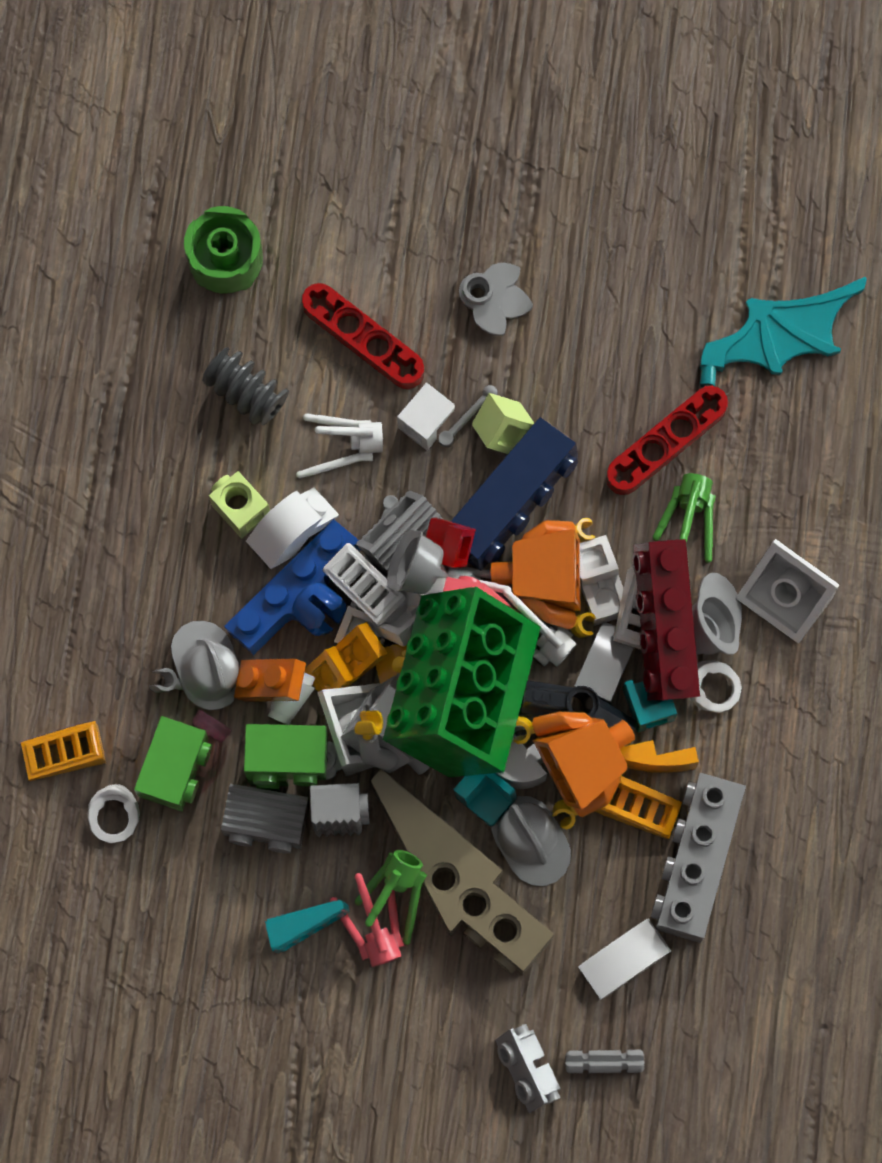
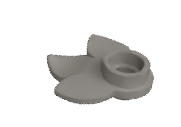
(501, 297)

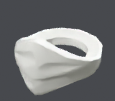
(717, 667)
(118, 793)

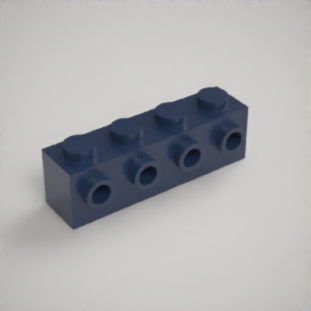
(515, 489)

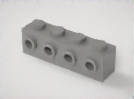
(699, 858)

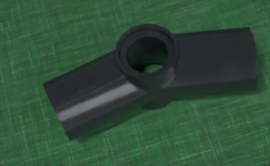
(551, 698)

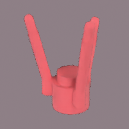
(380, 944)

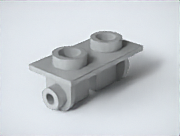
(532, 1085)

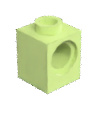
(242, 519)

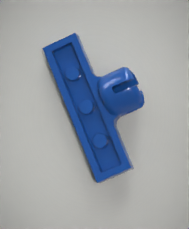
(296, 594)

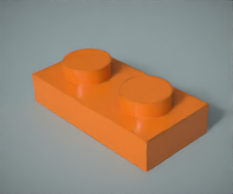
(270, 680)

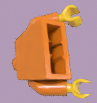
(548, 573)
(580, 758)

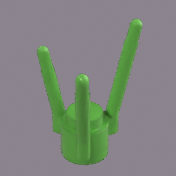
(693, 496)
(401, 872)

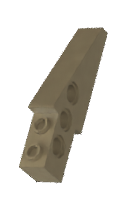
(474, 874)

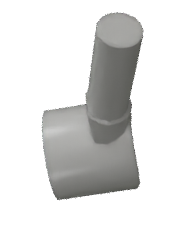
(171, 681)

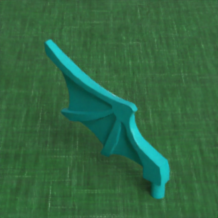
(779, 332)

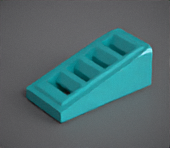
(295, 927)

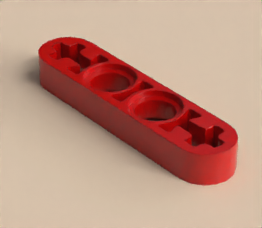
(366, 332)
(663, 436)

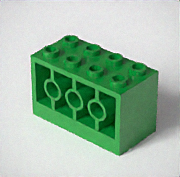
(462, 683)

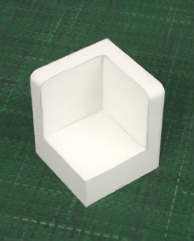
(425, 416)

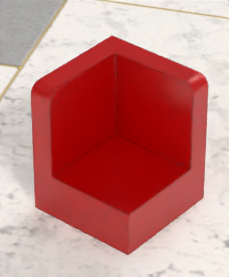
(453, 539)

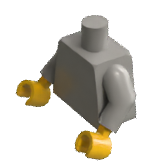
(368, 727)

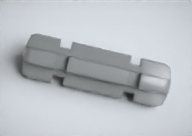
(604, 1061)

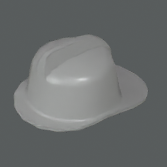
(415, 564)
(717, 616)
(205, 664)
(532, 842)

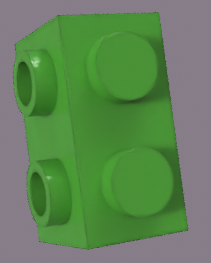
(173, 764)

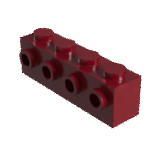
(666, 620)

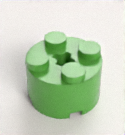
(204, 246)

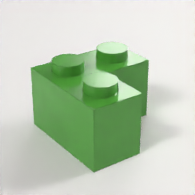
(285, 753)

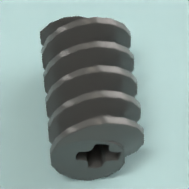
(243, 387)

